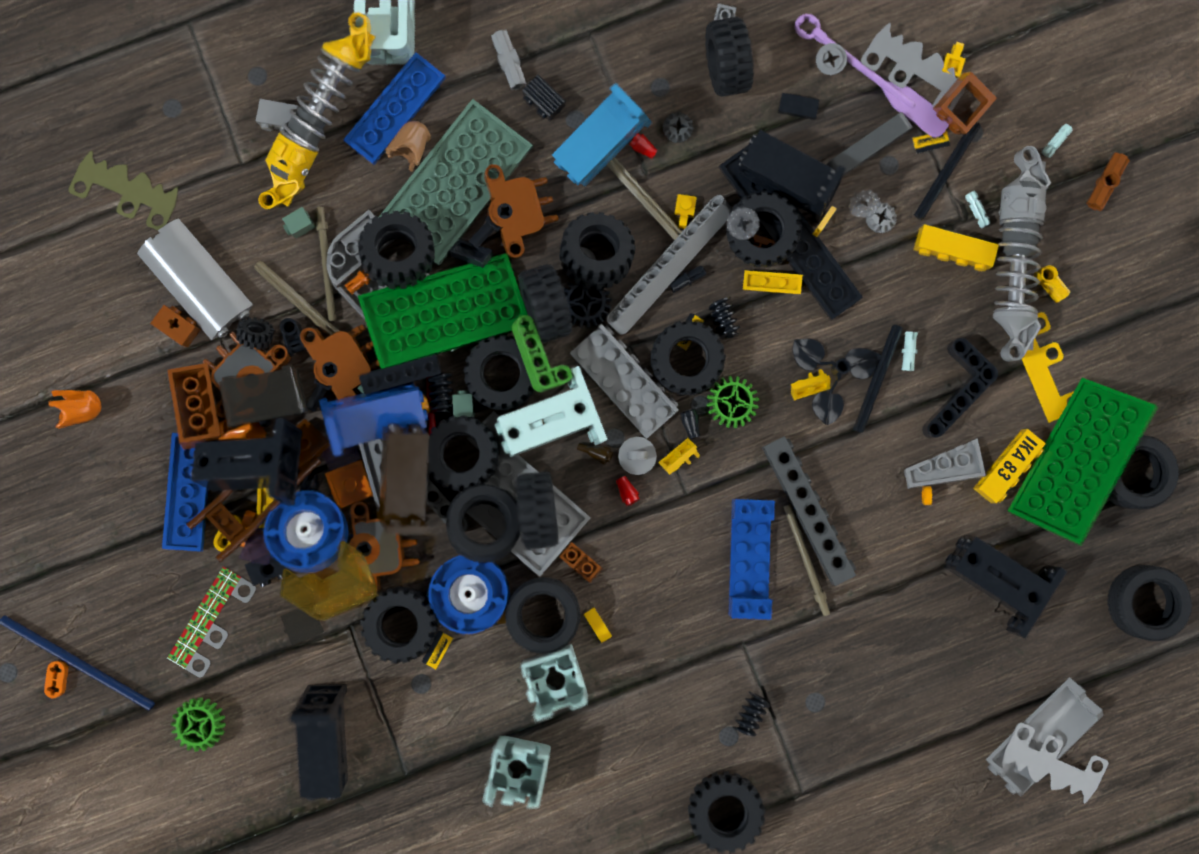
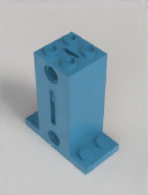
(600, 137)

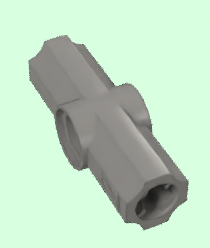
(508, 60)

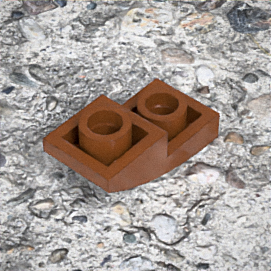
(580, 562)

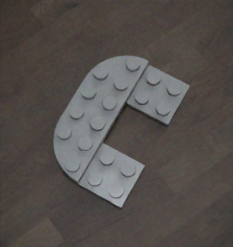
(345, 262)

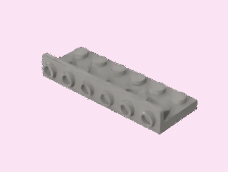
(624, 380)

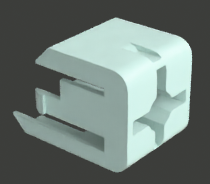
(393, 30)
(546, 696)
(530, 783)

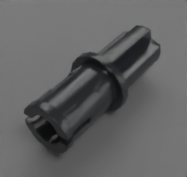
(687, 278)

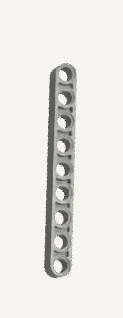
(669, 265)

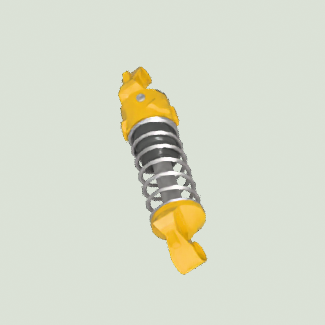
(297, 143)

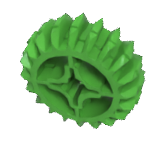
(729, 418)
(208, 739)

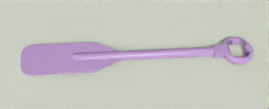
(902, 99)

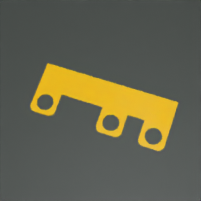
(1042, 381)

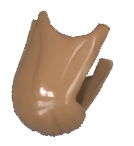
(409, 143)

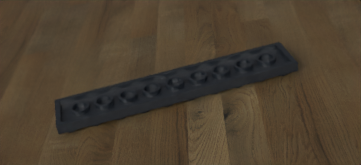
(811, 257)

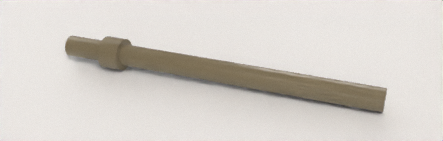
(322, 227)
(819, 595)

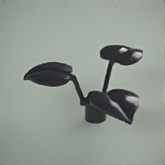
(858, 361)

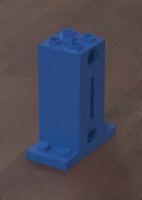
(363, 416)

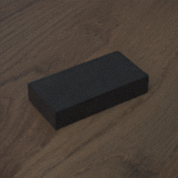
(798, 106)
(467, 252)

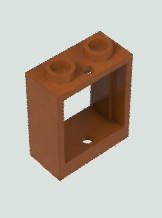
(979, 91)

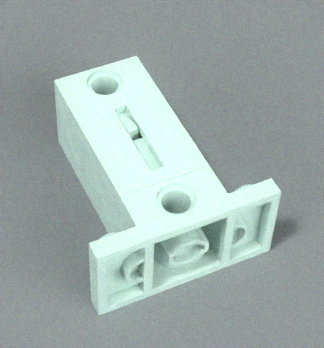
(551, 419)

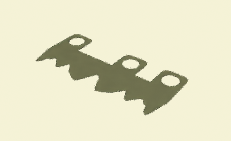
(135, 191)

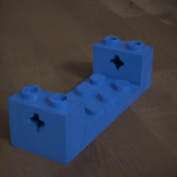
(750, 559)

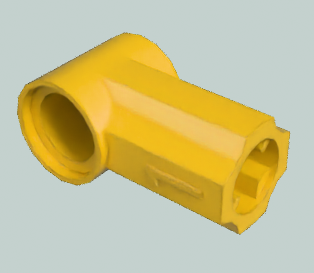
(1053, 284)

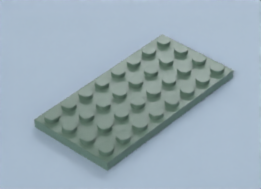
(450, 182)

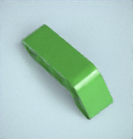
(537, 352)

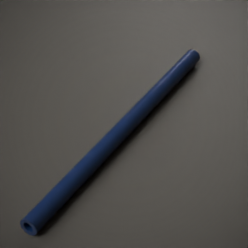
(77, 662)

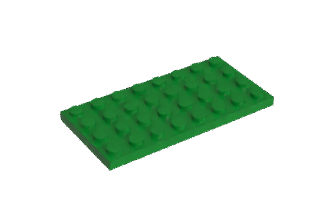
(443, 311)
(1082, 460)

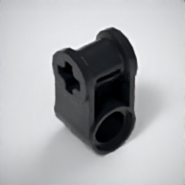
(292, 338)

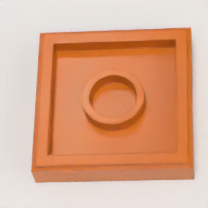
(349, 484)

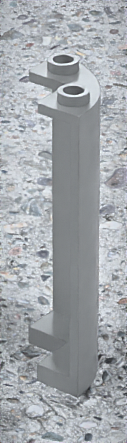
(195, 279)
(1063, 715)

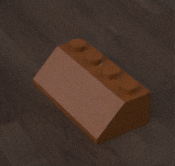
(194, 405)

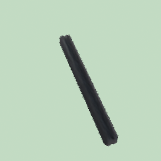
(946, 172)
(877, 378)

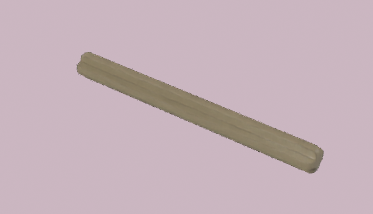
(644, 198)
(295, 298)

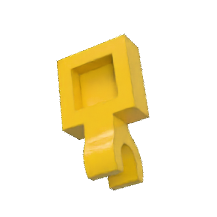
(954, 60)
(685, 208)

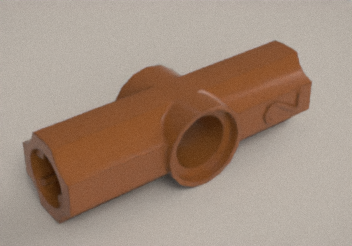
(1113, 173)

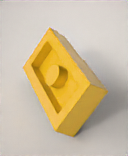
(810, 386)
(677, 457)

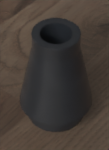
(691, 423)

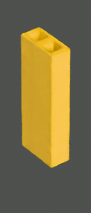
(824, 221)
(597, 625)

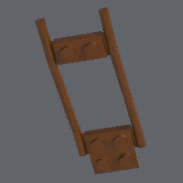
(312, 445)

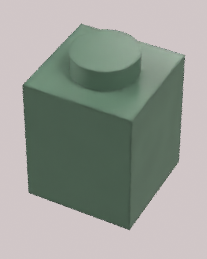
(298, 223)
(463, 404)

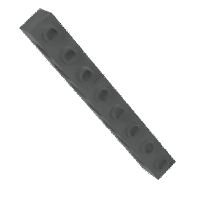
(835, 574)

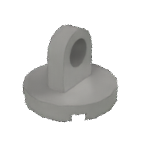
(637, 455)

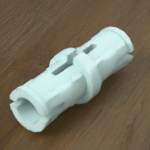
(909, 351)

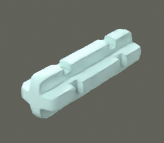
(1057, 140)
(977, 209)

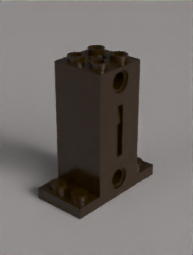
(403, 479)

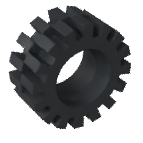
(255, 333)

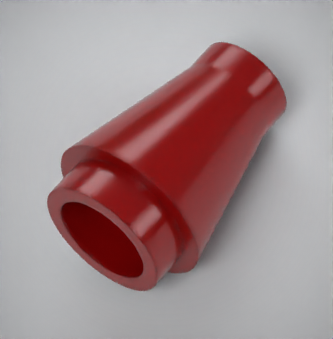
(643, 145)
(627, 491)

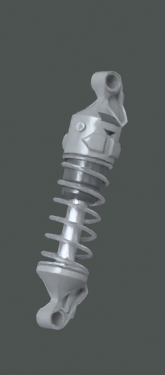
(1021, 217)

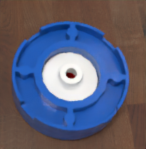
(306, 534)
(458, 610)

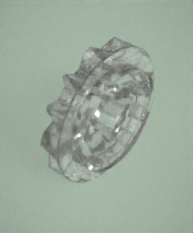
(861, 210)
(747, 215)

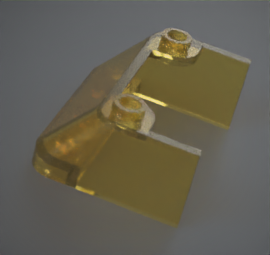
(335, 593)

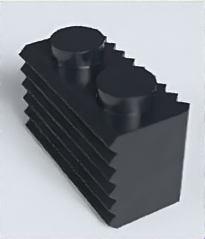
(543, 98)

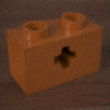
(166, 320)

